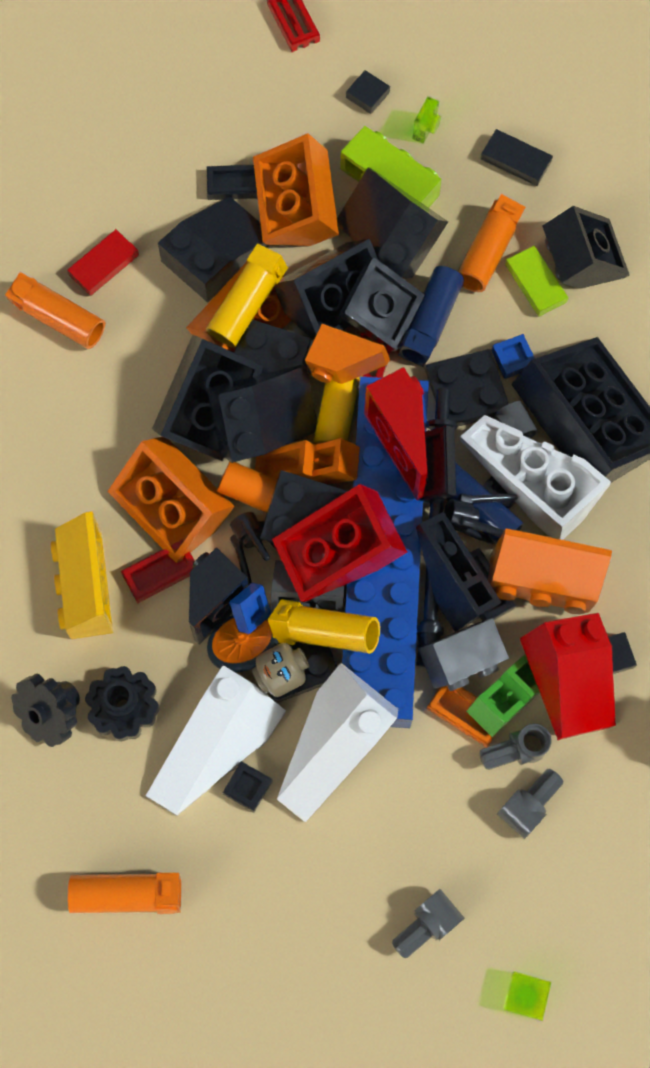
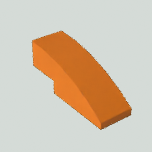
(322, 462)

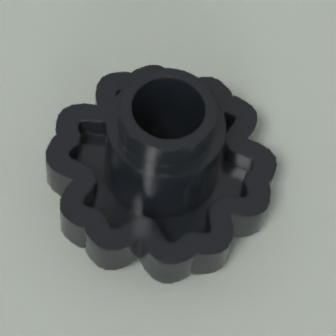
(46, 708)
(127, 720)

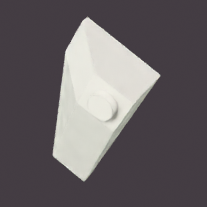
(337, 735)

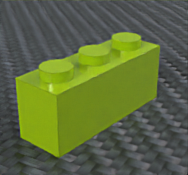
(395, 164)

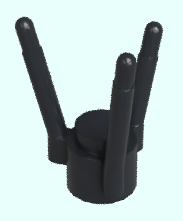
(465, 517)
(247, 533)

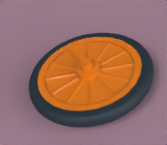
(237, 649)

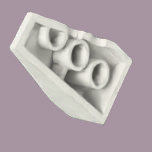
(549, 485)
(220, 734)

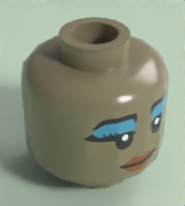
(280, 669)

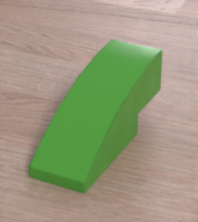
(505, 697)

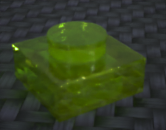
(426, 120)
(527, 996)

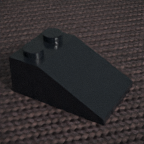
(394, 221)
(211, 246)
(262, 412)

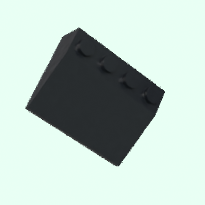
(588, 407)

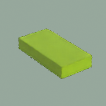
(536, 281)

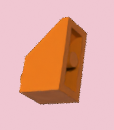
(343, 356)

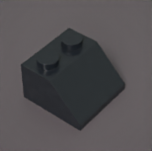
(584, 248)
(212, 587)

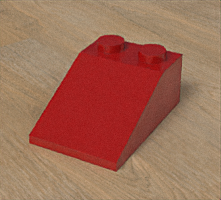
(397, 418)
(339, 543)
(573, 673)

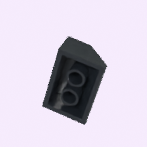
(320, 288)
(186, 408)

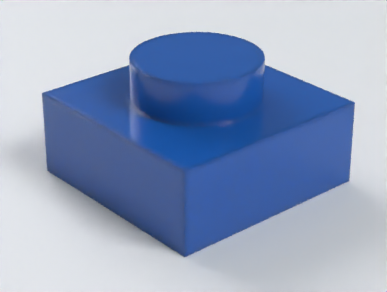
(512, 355)
(250, 608)

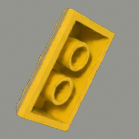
(82, 578)

